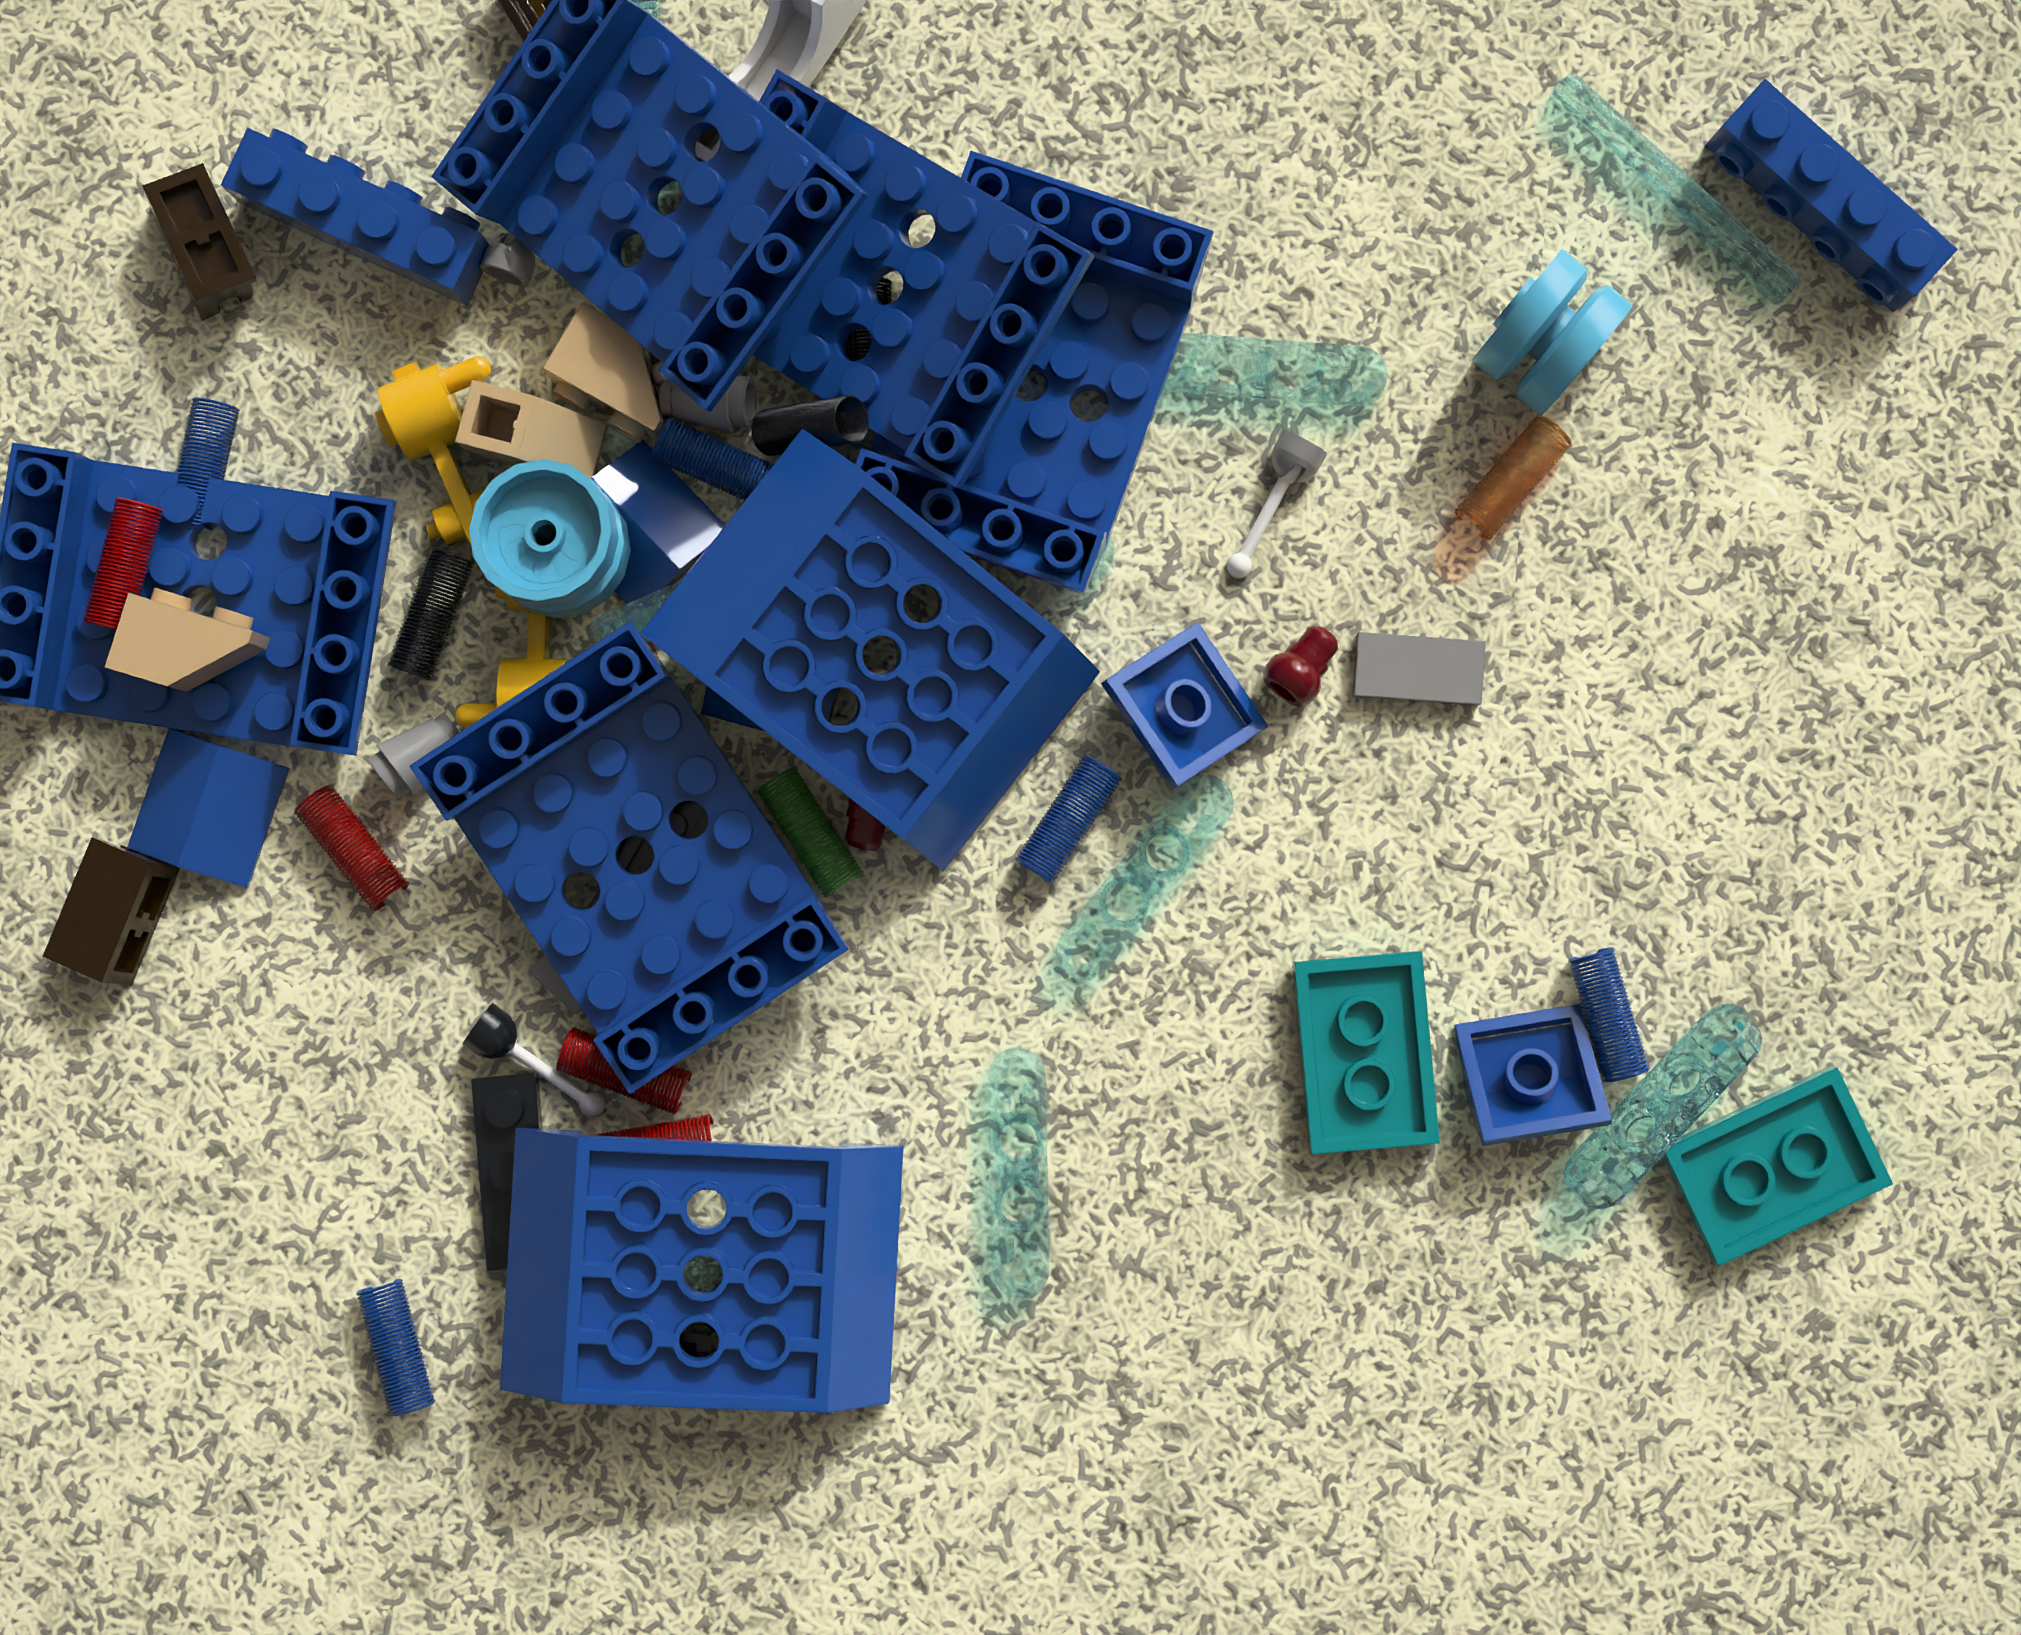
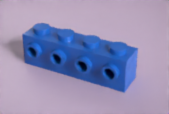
(1830, 197)
(357, 216)

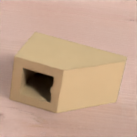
(609, 370)
(525, 428)
(177, 647)

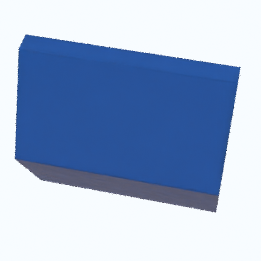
(663, 518)
(1180, 707)
(208, 808)
(1533, 1078)

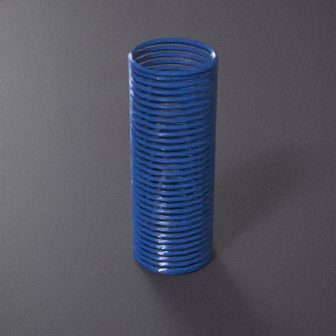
(186, 443)
(731, 458)
(1047, 821)
(1592, 1021)
(383, 1353)

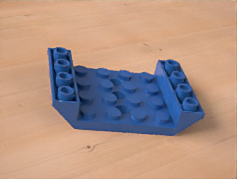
(574, 162)
(968, 306)
(1046, 479)
(291, 561)
(798, 592)
(556, 791)
(604, 1254)

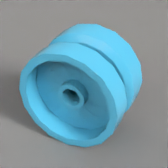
(1551, 332)
(556, 507)

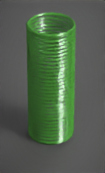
(800, 787)

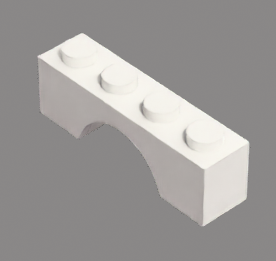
(794, 40)

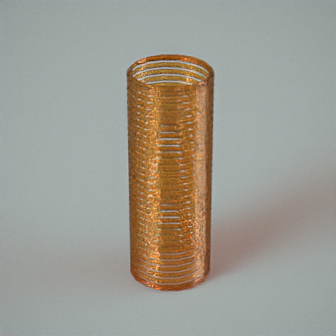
(1499, 518)

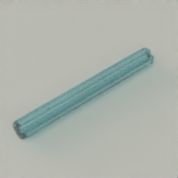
(1674, 188)

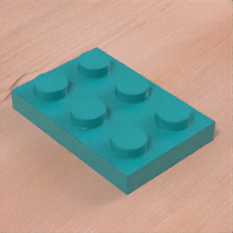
(1365, 1052)
(1776, 1165)

